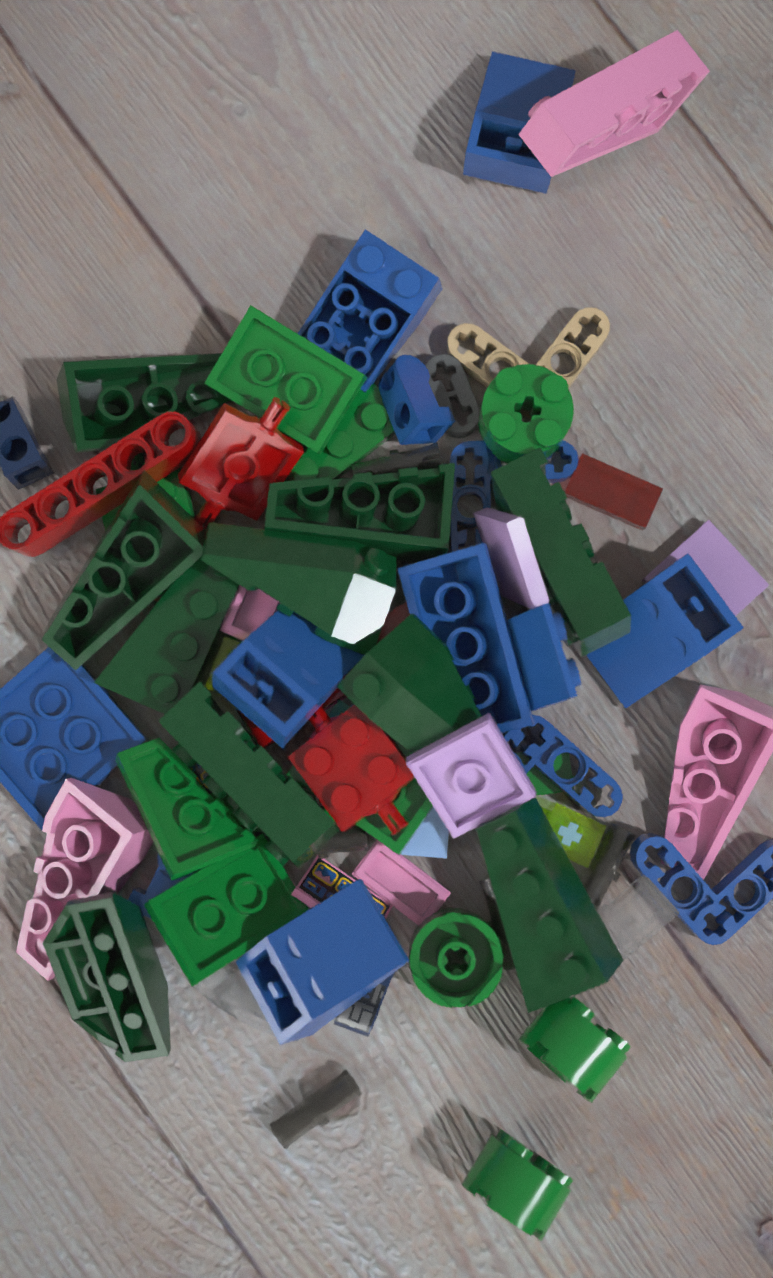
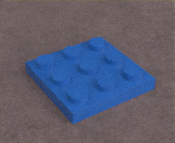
(58, 729)

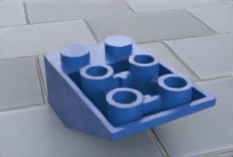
(507, 95)
(371, 307)
(672, 626)
(541, 658)
(283, 674)
(321, 963)

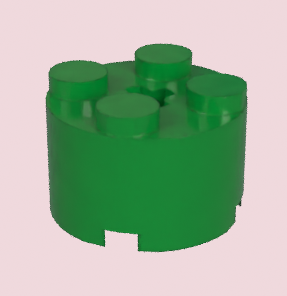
(528, 389)
(455, 984)
(575, 1046)
(516, 1187)

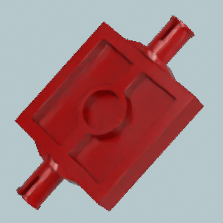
(239, 461)
(353, 768)

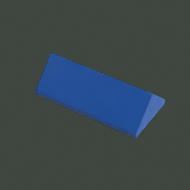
(463, 607)

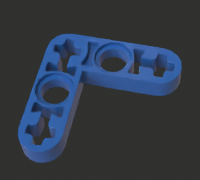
(490, 462)
(543, 759)
(703, 898)

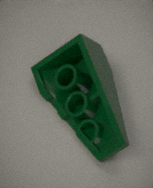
(117, 396)
(323, 579)
(411, 687)

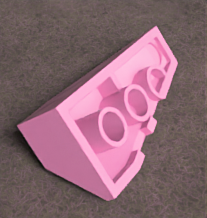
(716, 765)
(88, 851)

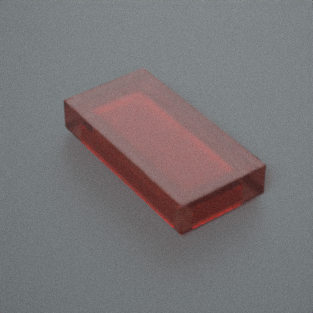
(613, 492)

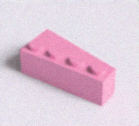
(613, 105)

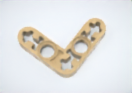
(502, 353)

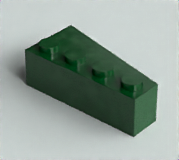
(393, 512)
(132, 564)
(575, 586)
(174, 641)
(248, 777)
(545, 909)

